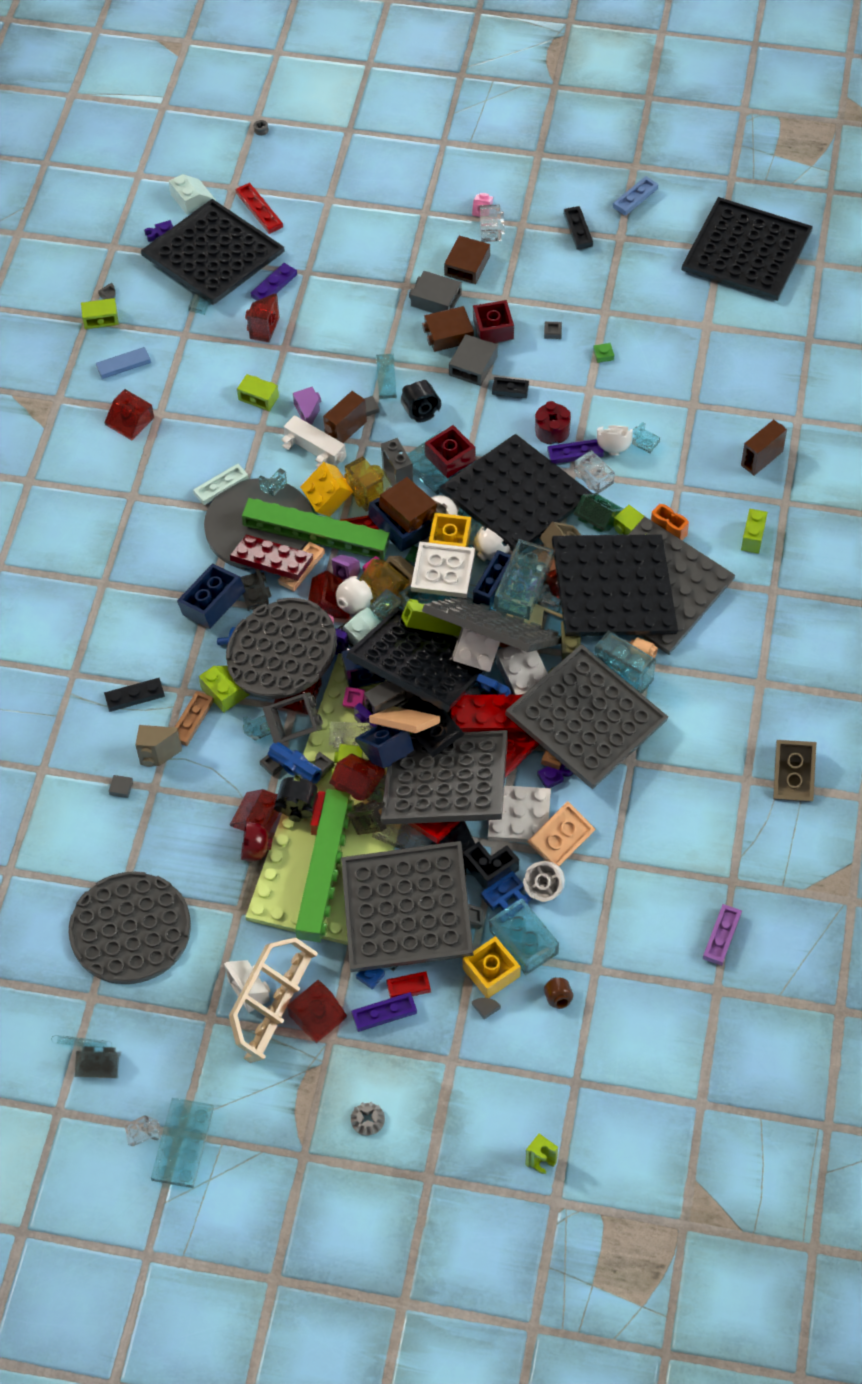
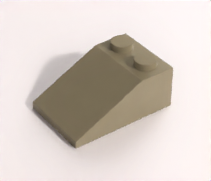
(794, 770)

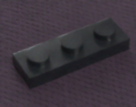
(578, 227)
(134, 694)

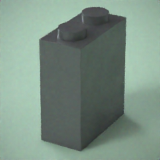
(435, 292)
(473, 360)

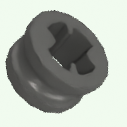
(261, 127)

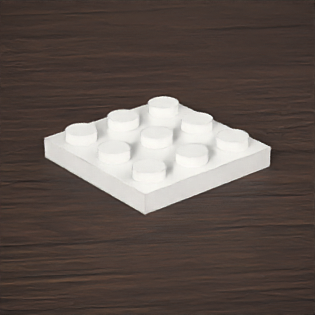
(442, 569)
(522, 815)

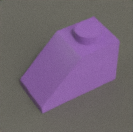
(307, 404)
(345, 566)

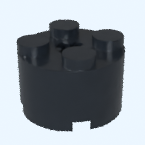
(420, 401)
(296, 798)

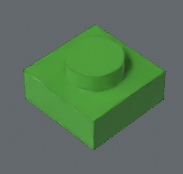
(603, 352)

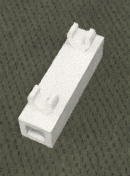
(314, 441)

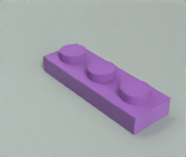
(722, 934)

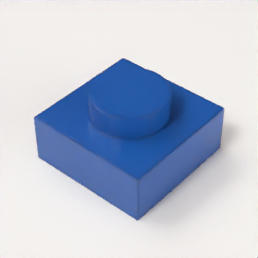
(370, 977)

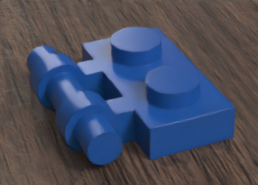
(492, 687)
(503, 890)

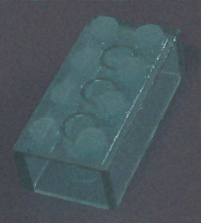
(523, 579)

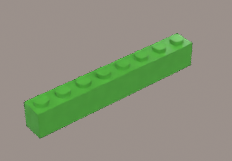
(315, 528)
(323, 866)

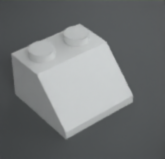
(237, 976)

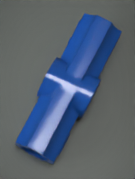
(294, 763)

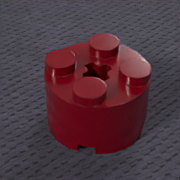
(552, 423)

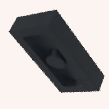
(510, 387)

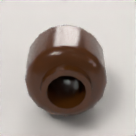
(558, 992)

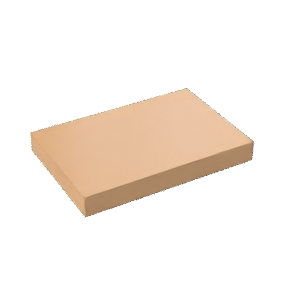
(404, 719)
(561, 835)

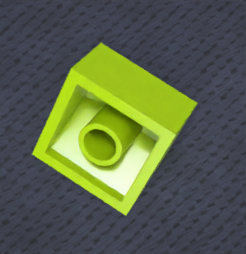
(221, 686)

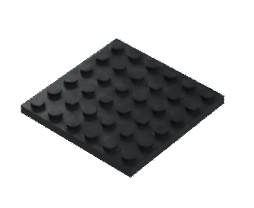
(747, 248)
(212, 251)
(515, 491)
(614, 585)
(415, 661)

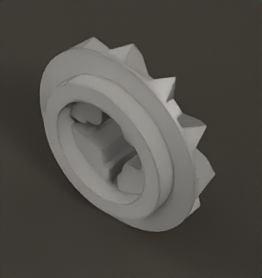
(367, 1127)

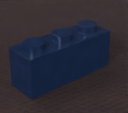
(491, 578)

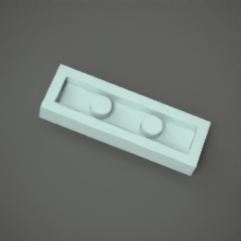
(209, 490)

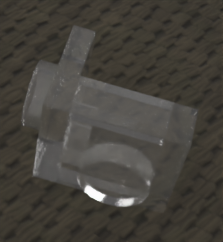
(142, 1130)

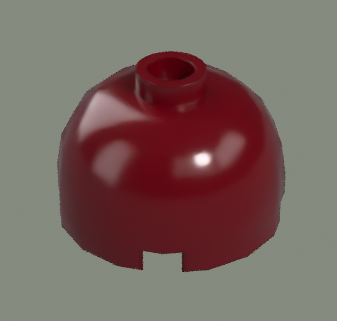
(255, 842)

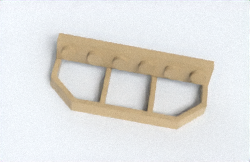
(281, 998)

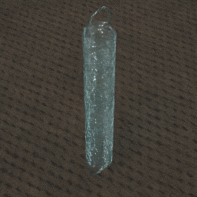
(80, 1040)

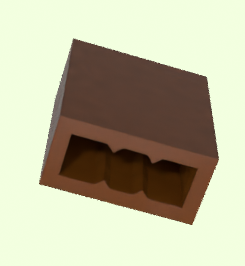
(467, 259)
(447, 328)
(345, 417)
(763, 447)
(407, 505)

